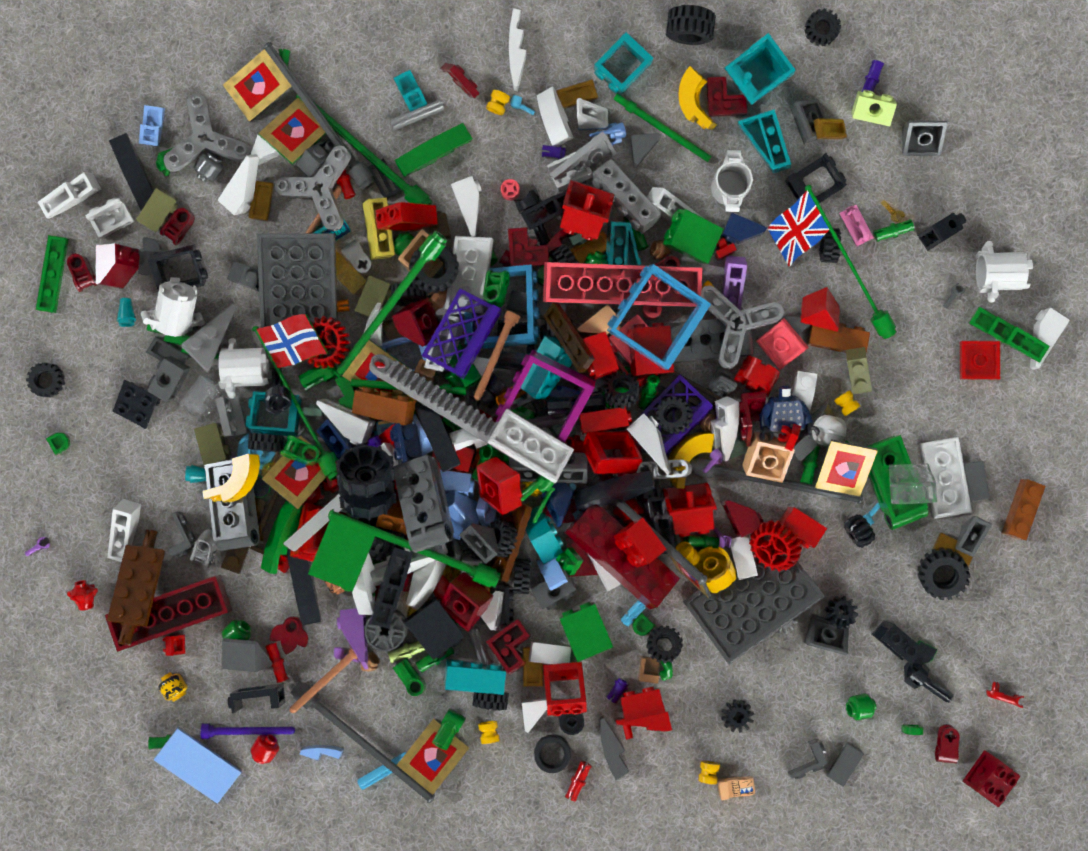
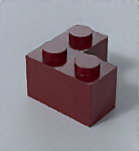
(505, 644)

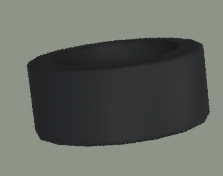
(552, 768)

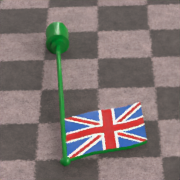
(804, 227)

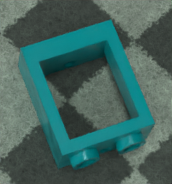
(636, 50)
(252, 420)

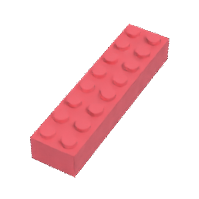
(612, 284)

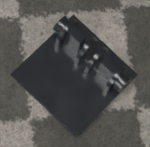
(135, 404)

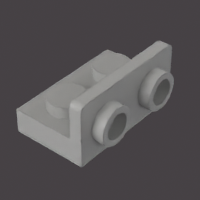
(231, 416)

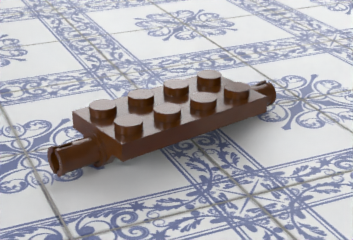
(519, 518)
(136, 586)

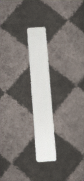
(312, 525)

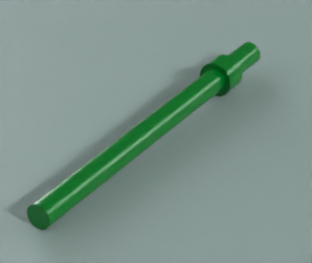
(631, 106)
(384, 385)

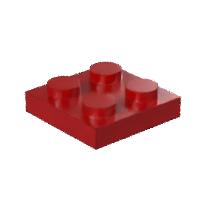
(979, 360)

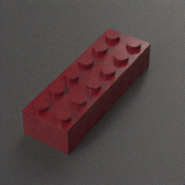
(594, 534)
(178, 610)

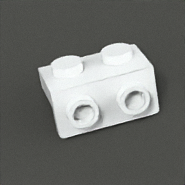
(580, 176)
(110, 217)

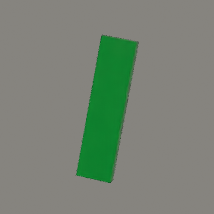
(52, 274)

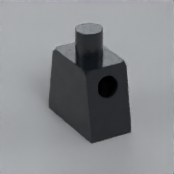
(942, 230)

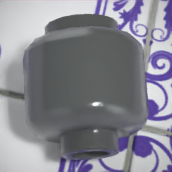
(208, 167)

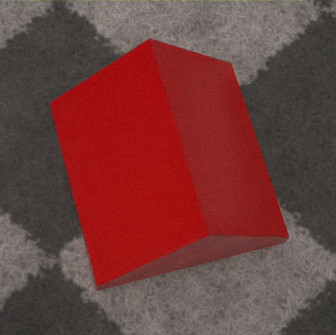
(820, 310)

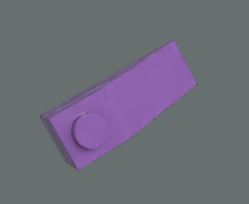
(734, 279)
(353, 628)

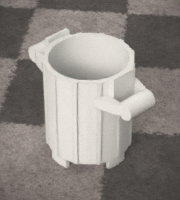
(732, 181)
(1001, 271)
(174, 309)
(242, 367)

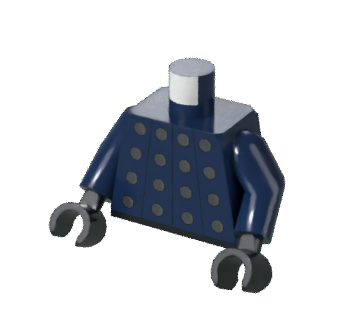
(785, 411)

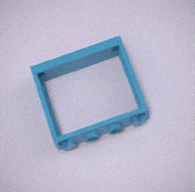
(532, 312)
(684, 334)

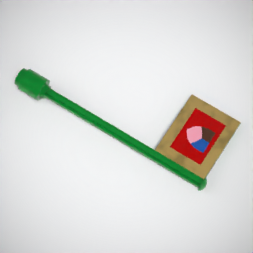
(298, 130)
(358, 360)

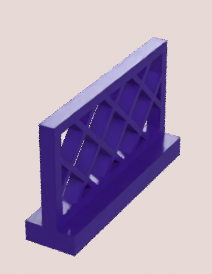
(477, 340)
(699, 412)

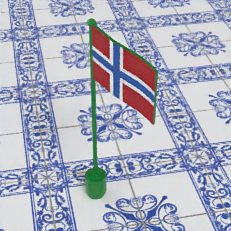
(290, 344)

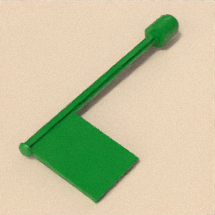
(349, 542)

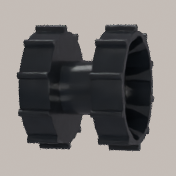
(366, 481)

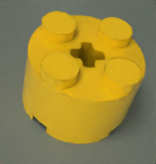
(717, 567)

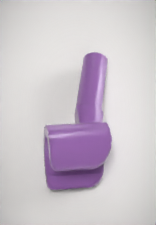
(716, 457)
(724, 540)
(38, 546)
(339, 654)

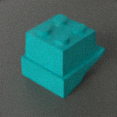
(760, 69)

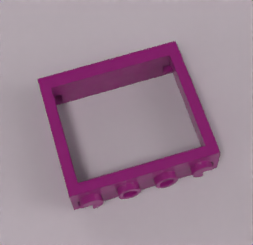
(586, 383)

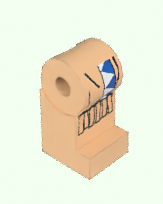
(735, 787)

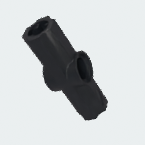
(563, 406)

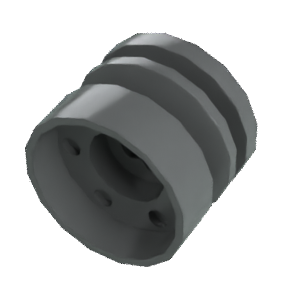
(385, 642)

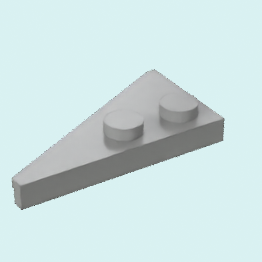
(586, 156)
(205, 343)

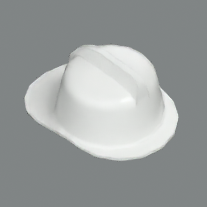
(830, 428)

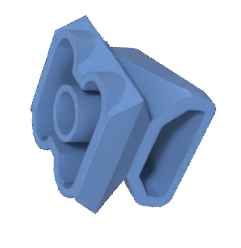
(462, 512)

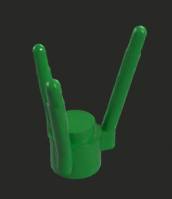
(543, 485)

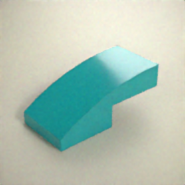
(410, 90)

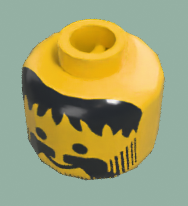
(172, 686)

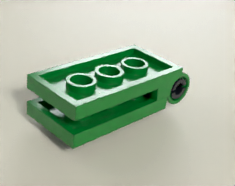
(895, 514)

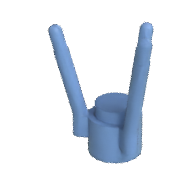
(615, 132)

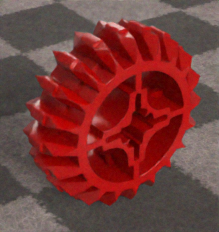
(326, 335)
(770, 548)

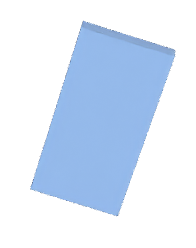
(197, 765)

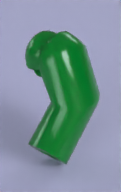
(667, 673)

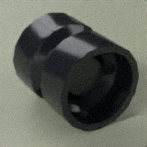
(493, 389)
(571, 723)

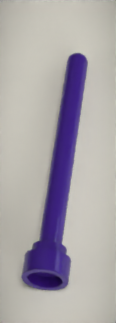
(209, 730)

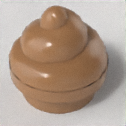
(659, 250)
(705, 423)
(373, 662)

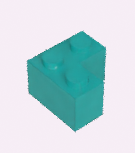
(543, 537)

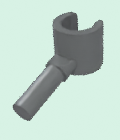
(954, 293)

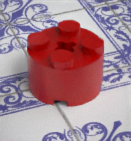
(757, 375)

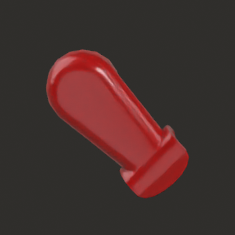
(996, 694)

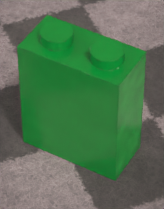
(692, 236)
(585, 631)

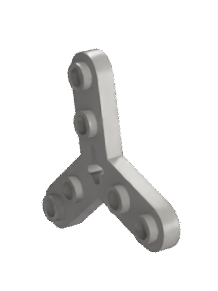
(193, 147)
(326, 176)
(750, 319)

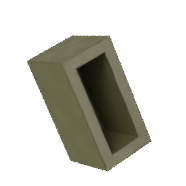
(157, 209)
(374, 292)
(858, 370)
(212, 443)

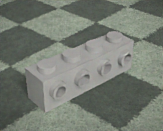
(627, 197)

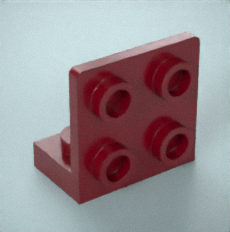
(749, 411)
(991, 778)

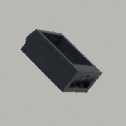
(158, 273)

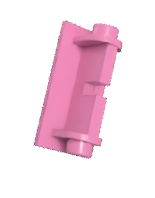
(856, 225)

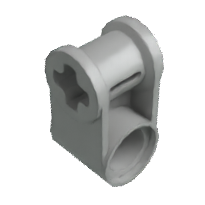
(356, 256)
(204, 549)

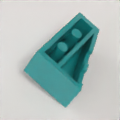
(767, 139)
(621, 245)
(540, 381)
(474, 677)

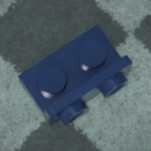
(406, 442)

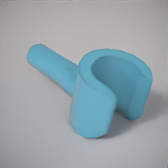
(516, 103)
(868, 516)

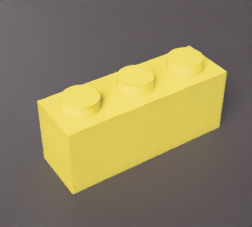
(379, 240)

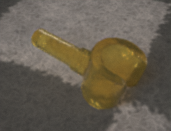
(893, 213)

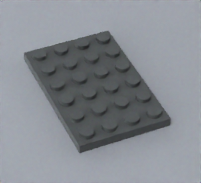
(297, 277)
(753, 608)

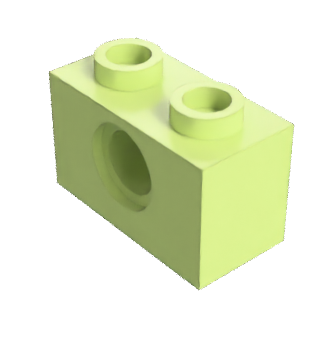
(882, 115)

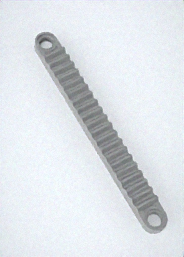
(434, 398)

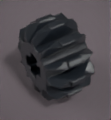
(859, 530)
(834, 608)
(730, 721)

